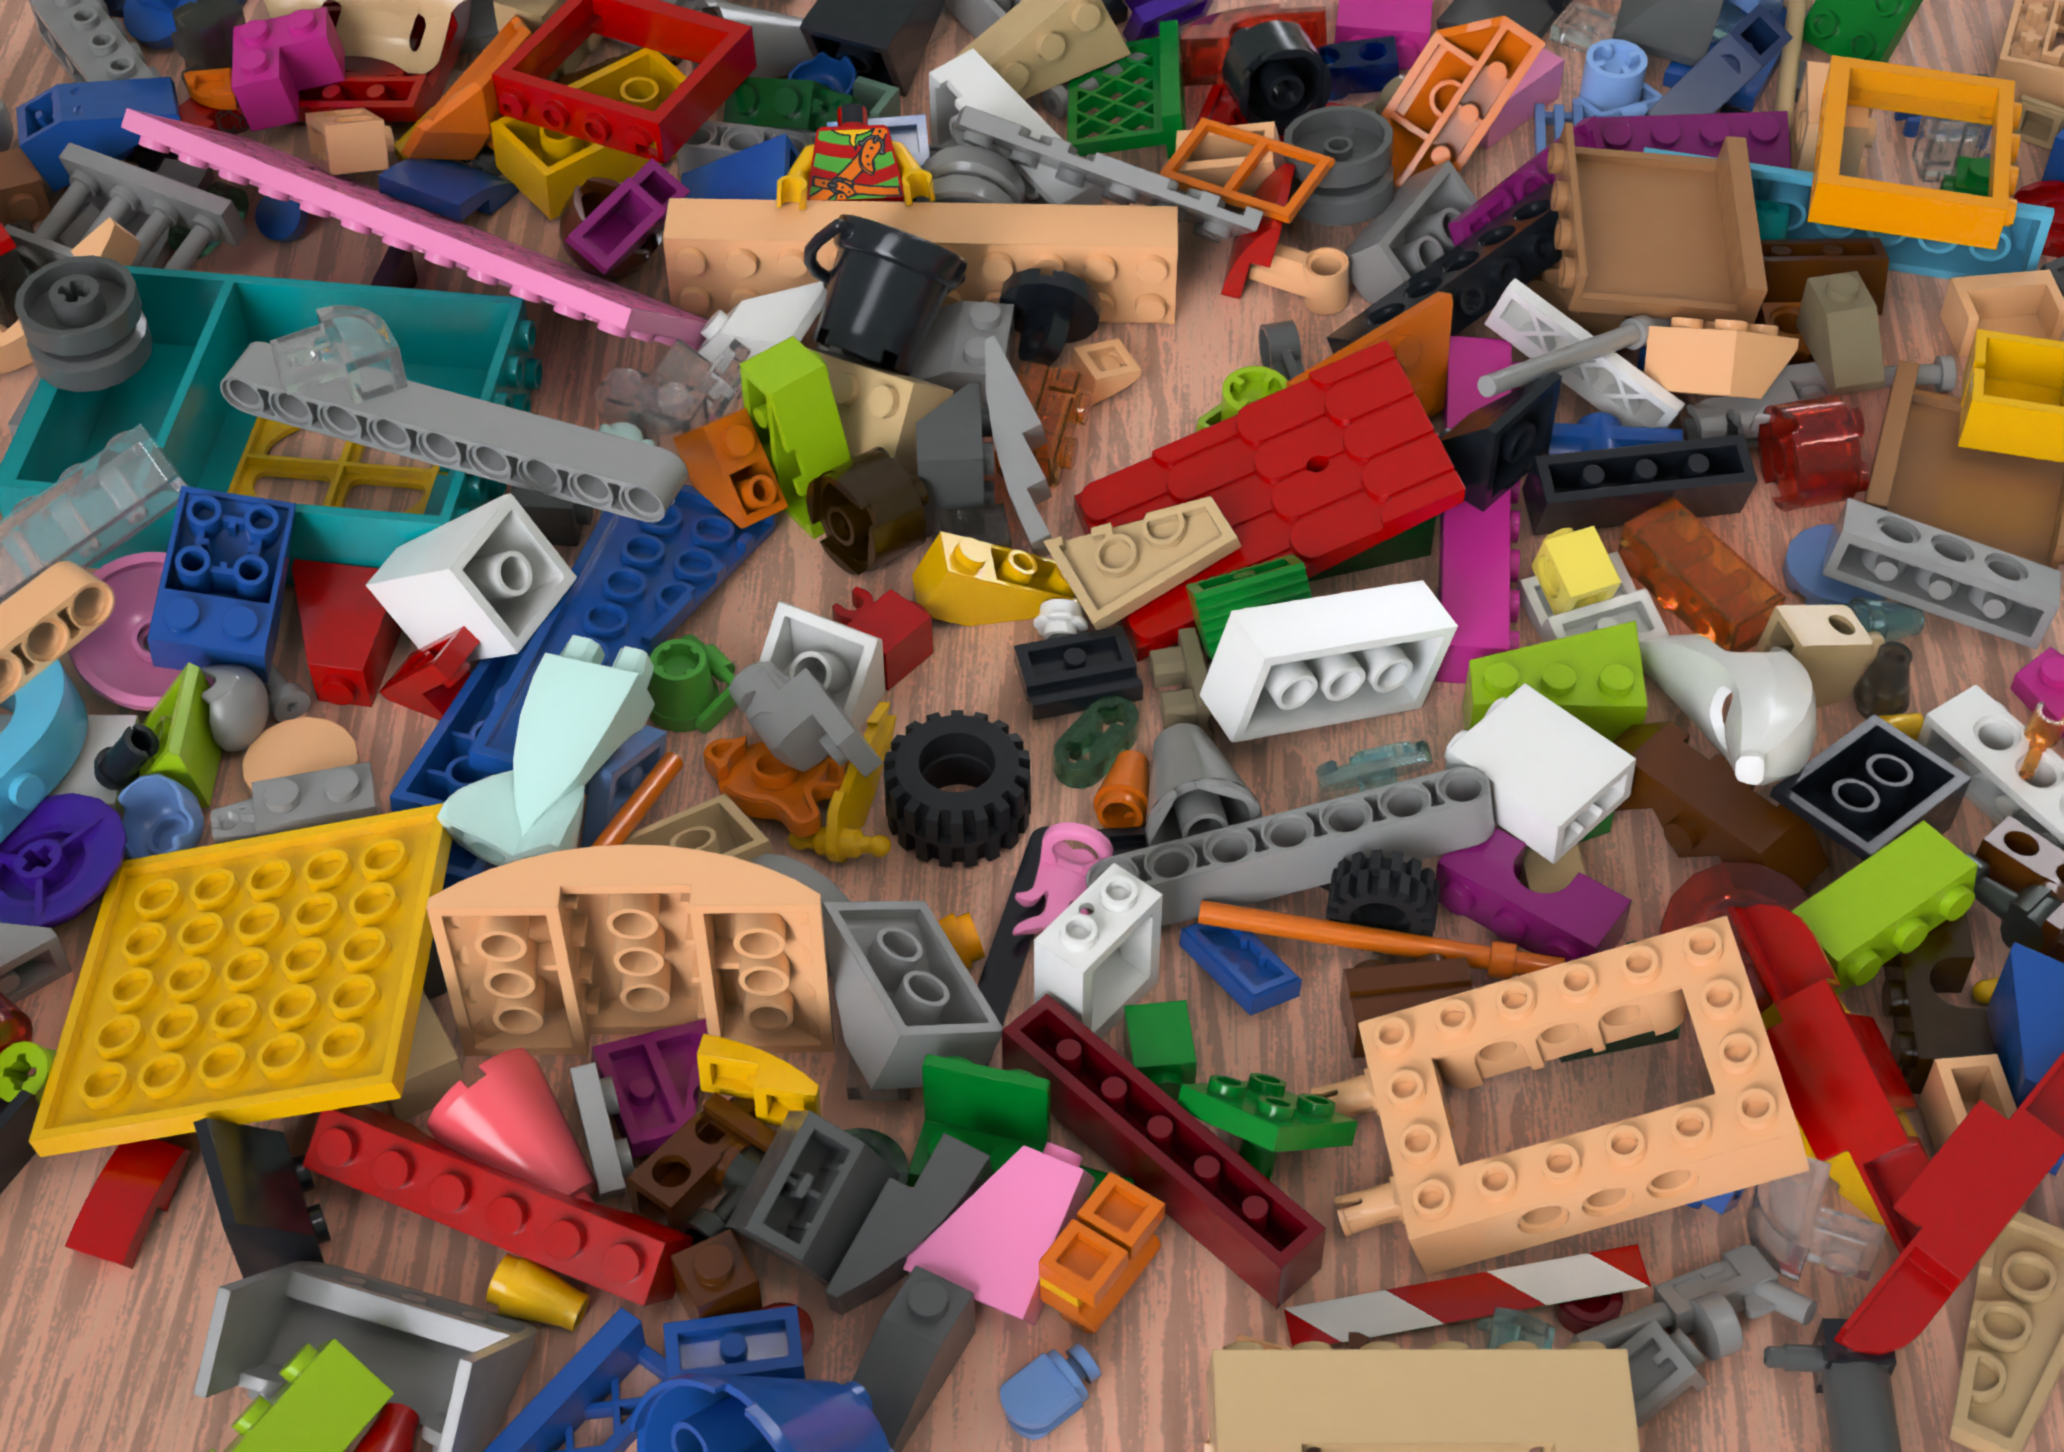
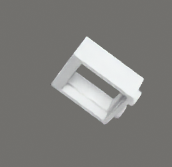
(1105, 957)

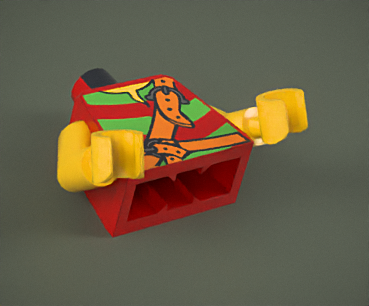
(854, 165)

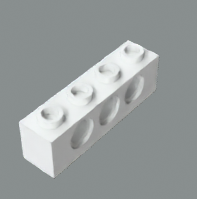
(1990, 748)

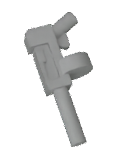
(1708, 1304)

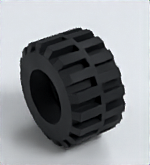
(965, 823)

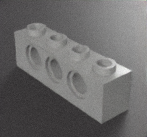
(1942, 573)

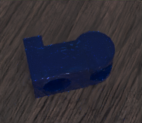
(1360, 65)

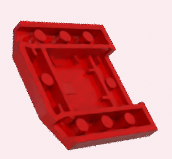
(384, 86)

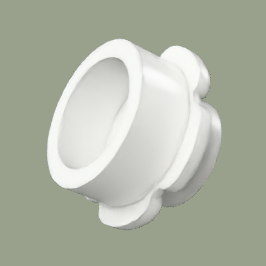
(1060, 619)

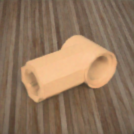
(1315, 275)

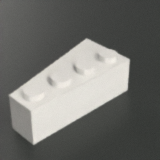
(976, 84)

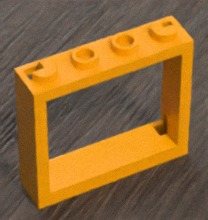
(1908, 208)

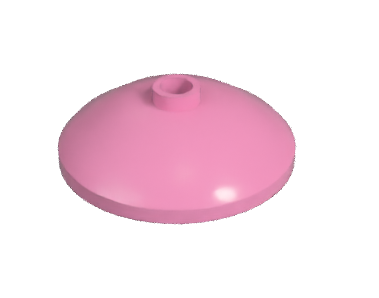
(114, 654)

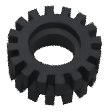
(1384, 893)

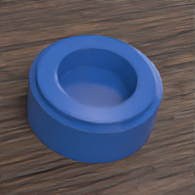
(280, 219)

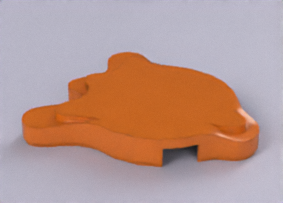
(769, 787)

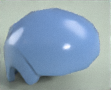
(159, 816)

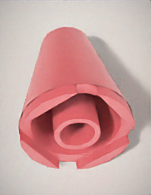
(514, 1126)

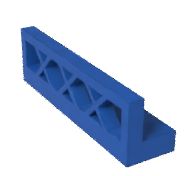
(579, 1393)

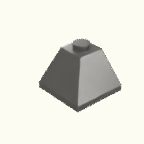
(1669, 27)

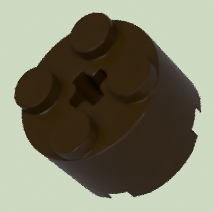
(868, 511)

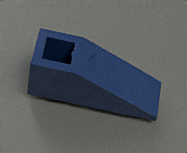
(1726, 66)

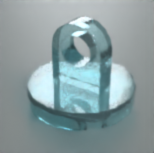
(1374, 767)

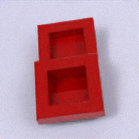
(124, 1200)

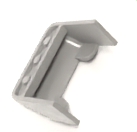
(431, 1351)

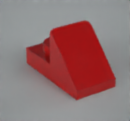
(433, 674)

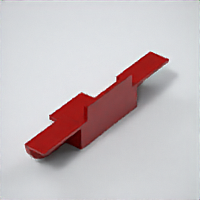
(1834, 1063)
(1961, 1210)

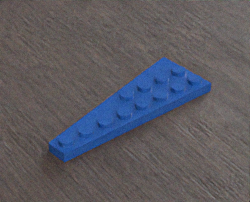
(629, 591)

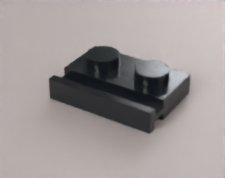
(1076, 671)

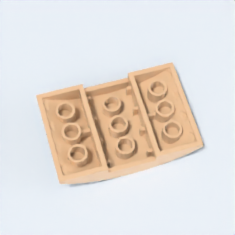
(632, 948)

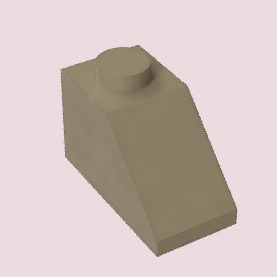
(1842, 332)

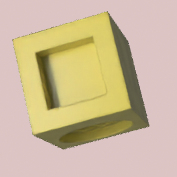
(1575, 569)

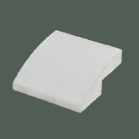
(1624, 607)

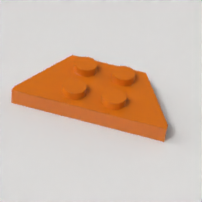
(1420, 344)

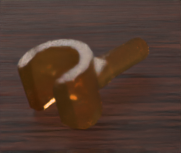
(2042, 735)

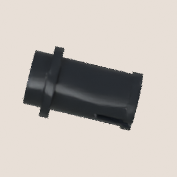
(121, 764)

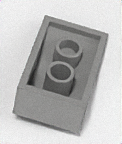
(956, 344)
(903, 991)

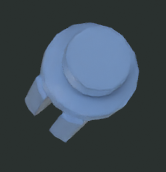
(1047, 1391)

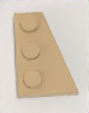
(1139, 561)

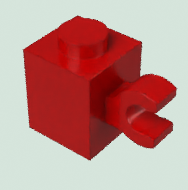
(898, 622)

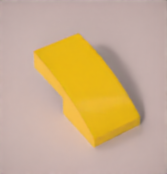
(757, 1075)

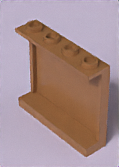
(1657, 232)
(1962, 490)

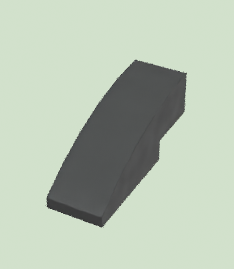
(904, 1220)

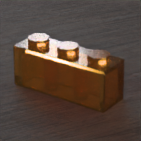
(1698, 576)

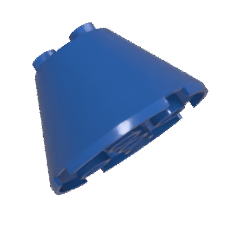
(756, 1416)

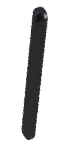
(1009, 951)

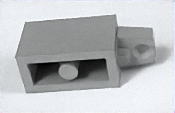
(299, 803)

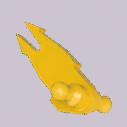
(852, 803)

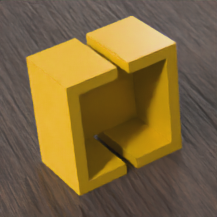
(2013, 396)

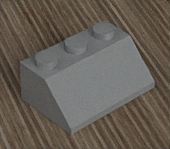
(1408, 232)

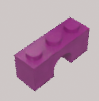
(1564, 924)

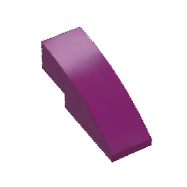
(627, 217)

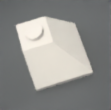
(764, 320)

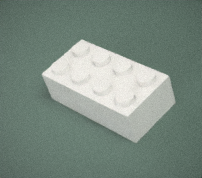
(1326, 660)

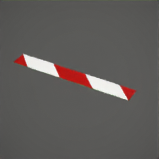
(1469, 1296)

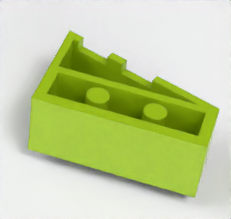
(1586, 674)

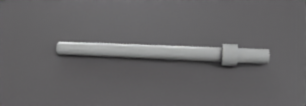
(1631, 335)

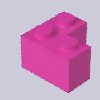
(281, 58)

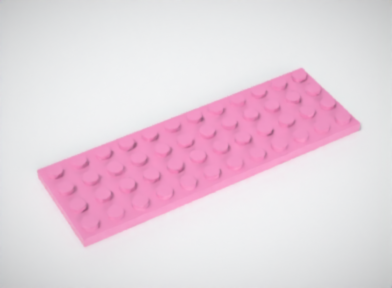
(412, 227)

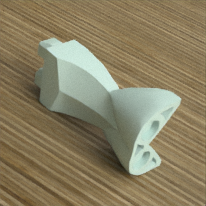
(564, 735)

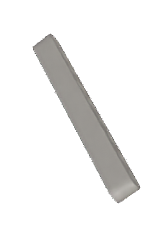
(470, 438)

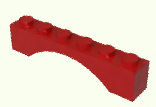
(559, 1231)

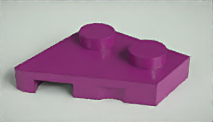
(653, 1082)

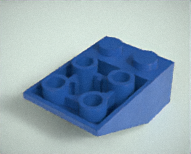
(89, 117)
(222, 582)

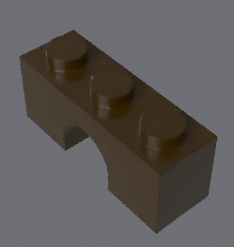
(1924, 1022)

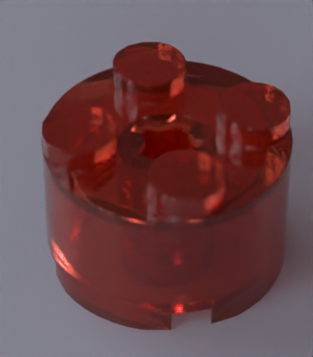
(1813, 452)

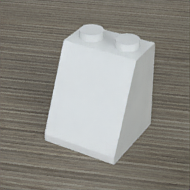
(477, 573)

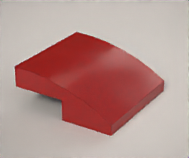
(1259, 245)

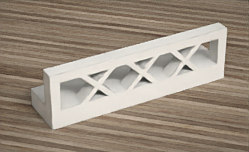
(1605, 382)

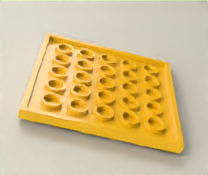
(248, 982)

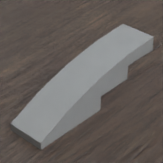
(1015, 435)

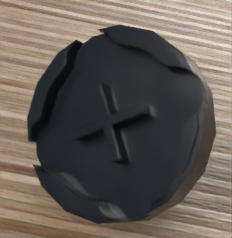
(1050, 312)

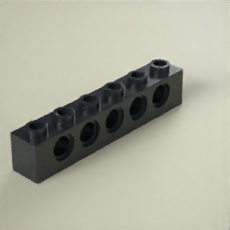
(1474, 271)

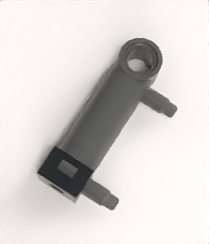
(1853, 1388)

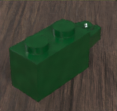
(784, 104)

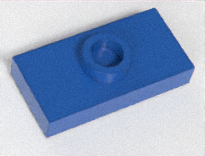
(1241, 966)

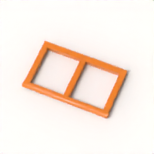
(1261, 147)

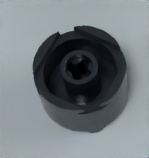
(1275, 73)

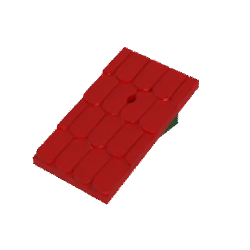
(1318, 471)

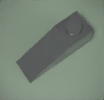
(915, 1351)

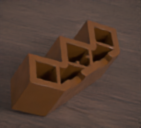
(1710, 810)

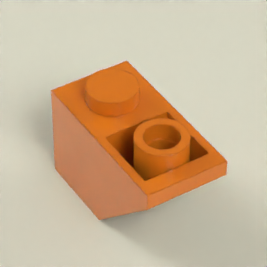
(731, 468)

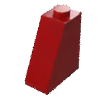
(343, 631)

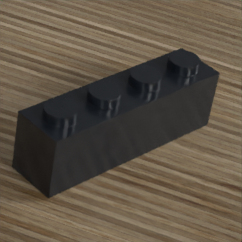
(1623, 482)

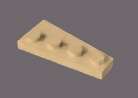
(2012, 1338)

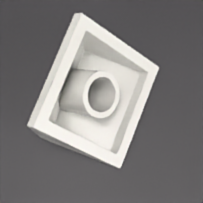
(838, 656)

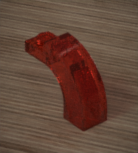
(1208, 39)

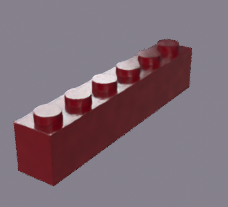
(1167, 1152)

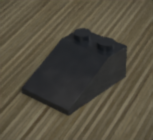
(1874, 788)

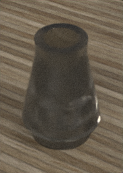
(1886, 682)

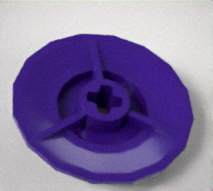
(59, 860)

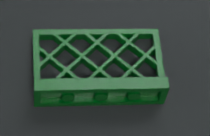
(1161, 91)

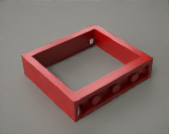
(718, 44)

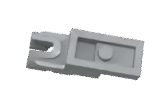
(1743, 415)
(799, 719)

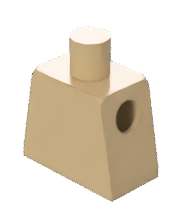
(1827, 644)

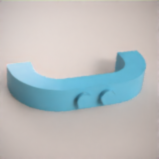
(38, 742)

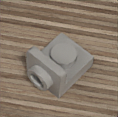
(1661, 1368)

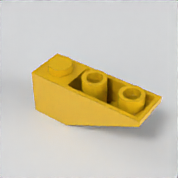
(985, 582)

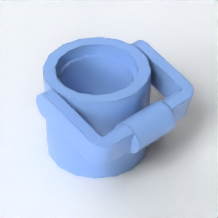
(1615, 81)

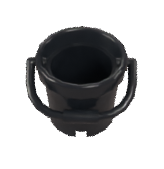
(881, 290)

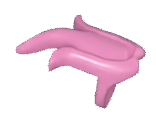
(1061, 873)

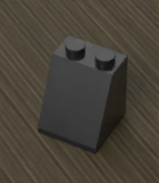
(878, 35)

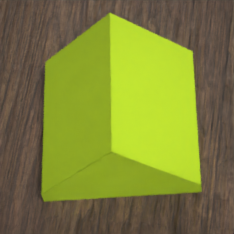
(185, 736)

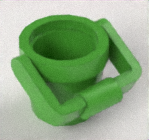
(684, 685)

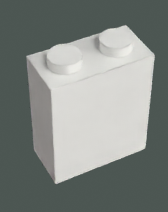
(1544, 770)

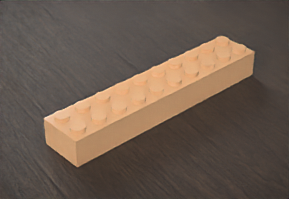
(751, 249)

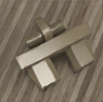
(1182, 666)

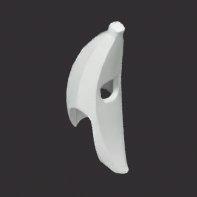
(1771, 709)

